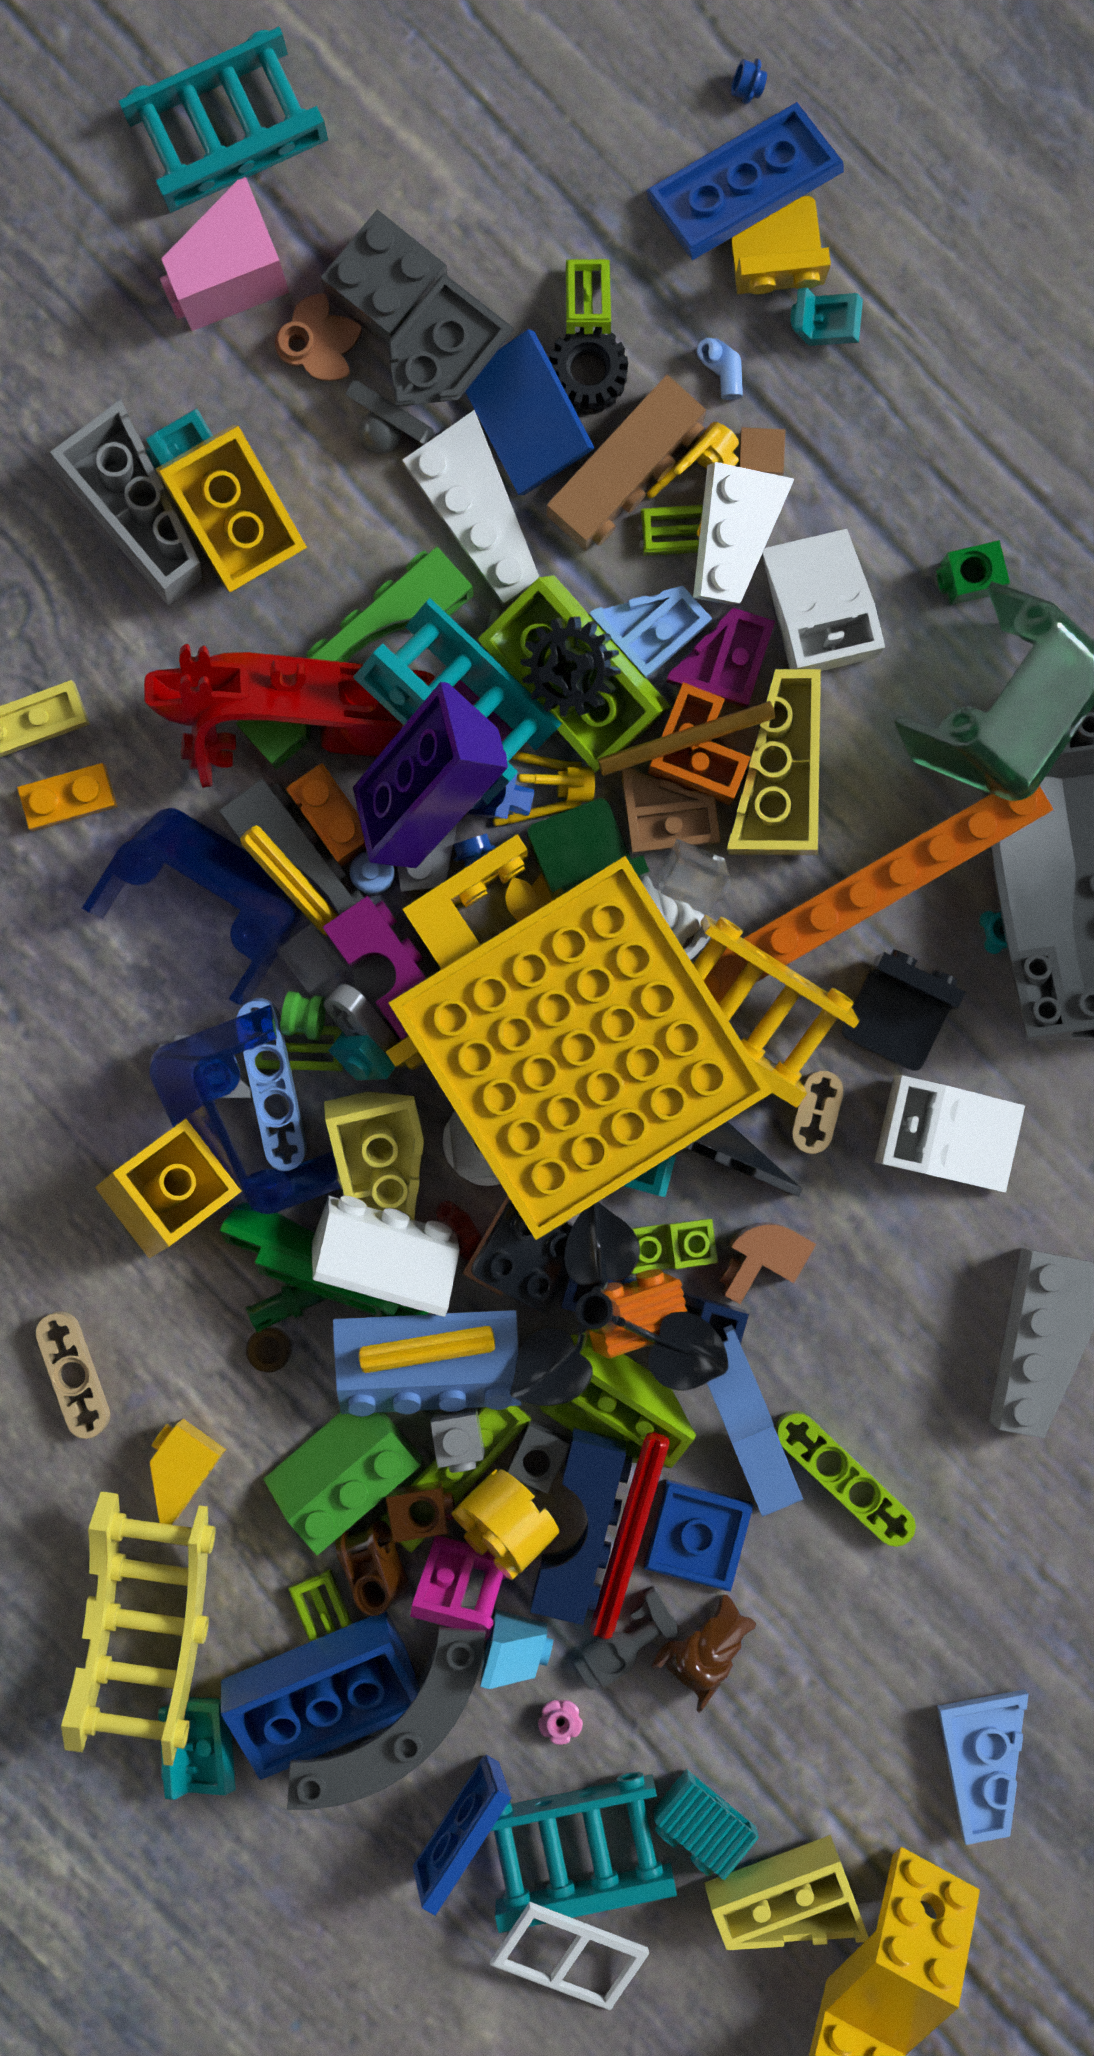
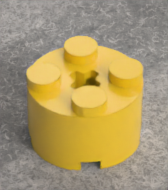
(505, 1522)

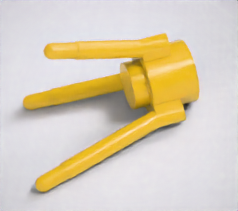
(713, 446)
(573, 783)

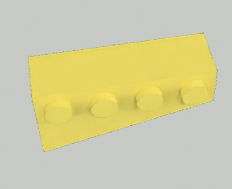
(782, 785)

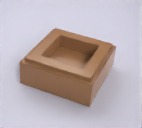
(762, 450)

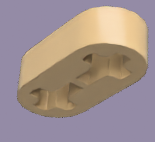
(827, 1114)

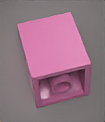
(223, 262)

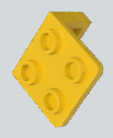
(781, 251)

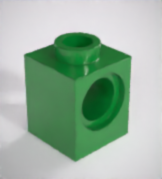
(985, 558)

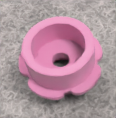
(560, 1709)

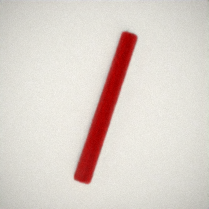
(629, 1534)

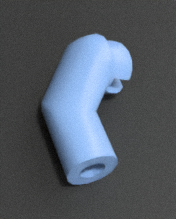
(725, 363)

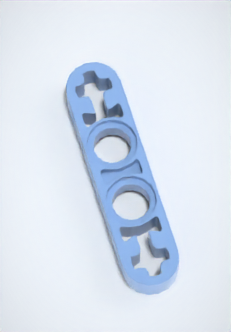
(277, 1083)

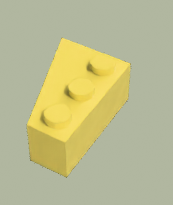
(787, 1900)

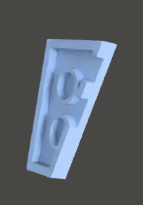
(982, 1757)

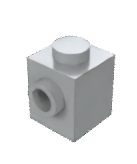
(457, 1439)

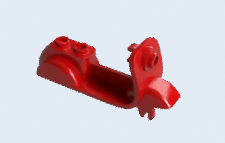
(269, 689)

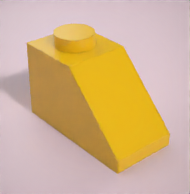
(180, 1467)

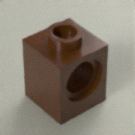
(405, 1525)

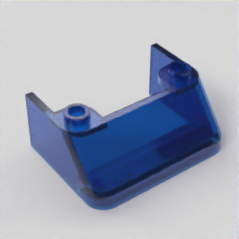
(220, 867)
(204, 1068)

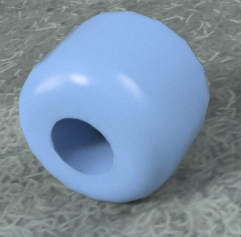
(371, 877)

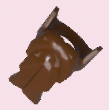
(707, 1654)

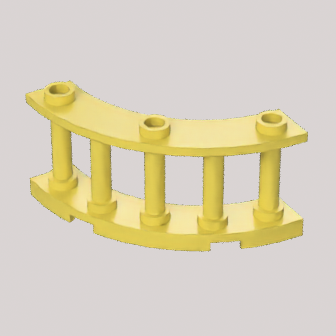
(104, 1615)

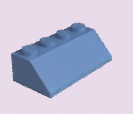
(443, 1384)

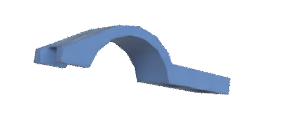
(753, 1432)

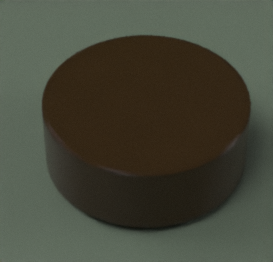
(269, 1349)

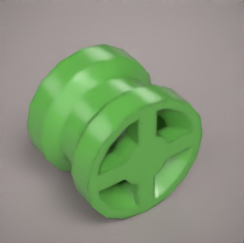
(303, 1015)

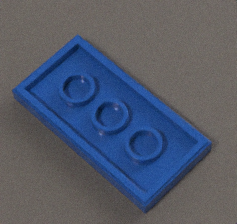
(745, 180)

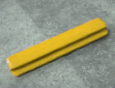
(288, 877)
(427, 1349)

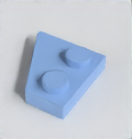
(653, 626)

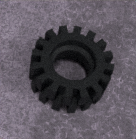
(604, 348)

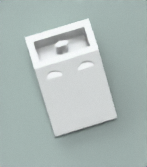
(822, 602)
(949, 1133)

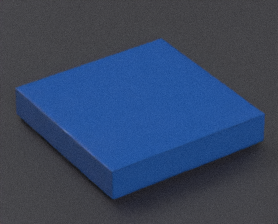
(698, 1535)

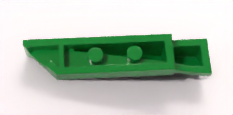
(286, 1256)

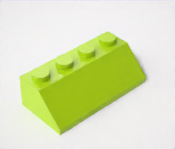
(605, 729)

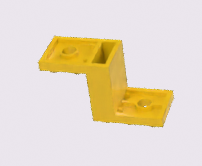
(444, 927)
(906, 1971)

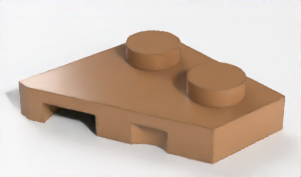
(665, 812)

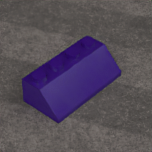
(427, 778)

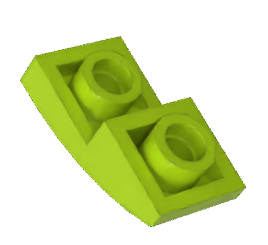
(676, 1245)

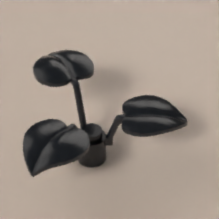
(550, 1364)

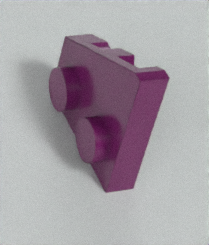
(727, 657)

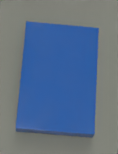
(528, 414)
(460, 1834)

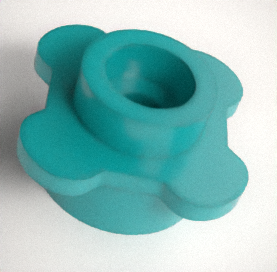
(994, 939)

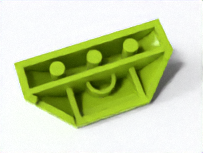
(626, 1405)

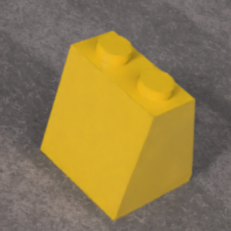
(168, 1189)

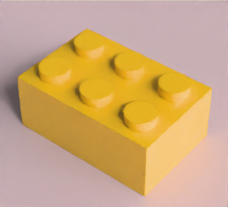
(231, 507)

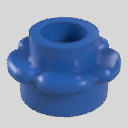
(748, 80)
(472, 849)

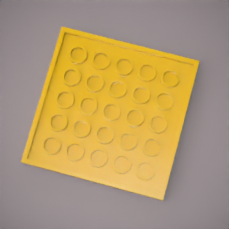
(580, 1047)

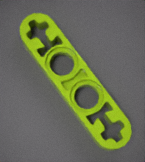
(847, 1475)

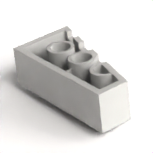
(124, 493)

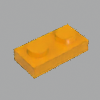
(67, 797)

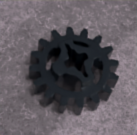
(566, 649)

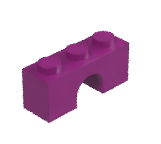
(367, 932)

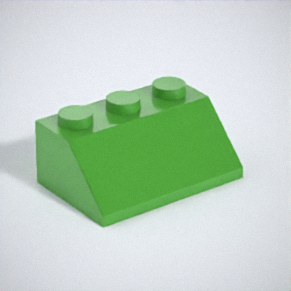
(341, 1475)

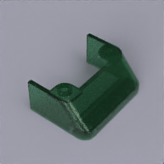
(1033, 716)

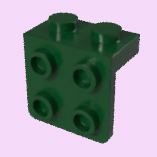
(579, 846)

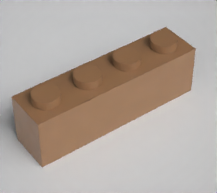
(626, 463)

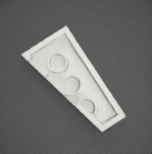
(470, 498)

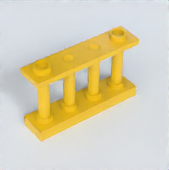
(784, 1076)

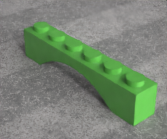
(393, 608)

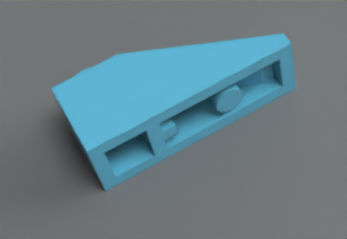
(514, 1650)

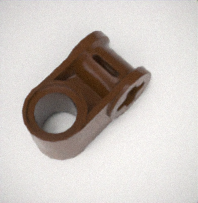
(372, 1564)

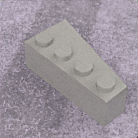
(1043, 1340)

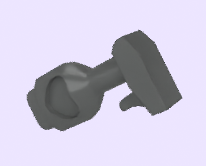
(613, 1657)

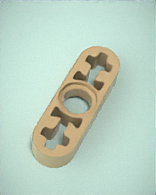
(93, 1402)

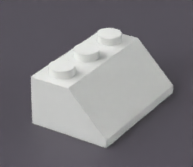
(385, 1255)

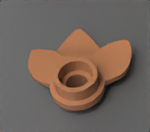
(325, 338)

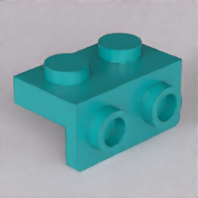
(207, 1759)

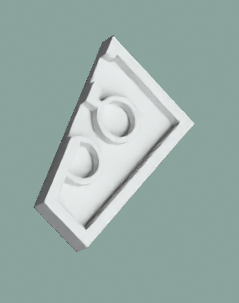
(734, 529)

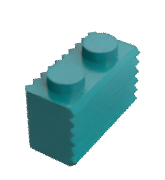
(704, 1825)

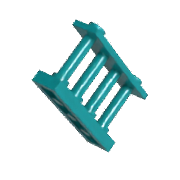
(222, 164)
(403, 692)
(606, 1887)

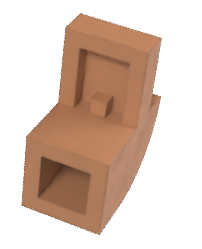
(766, 1246)

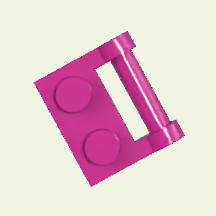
(446, 1582)

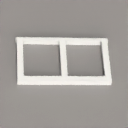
(584, 1933)

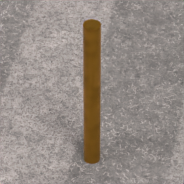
(686, 738)

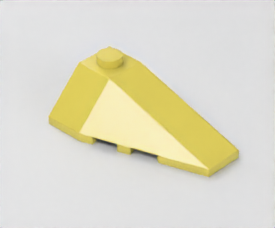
(377, 1148)

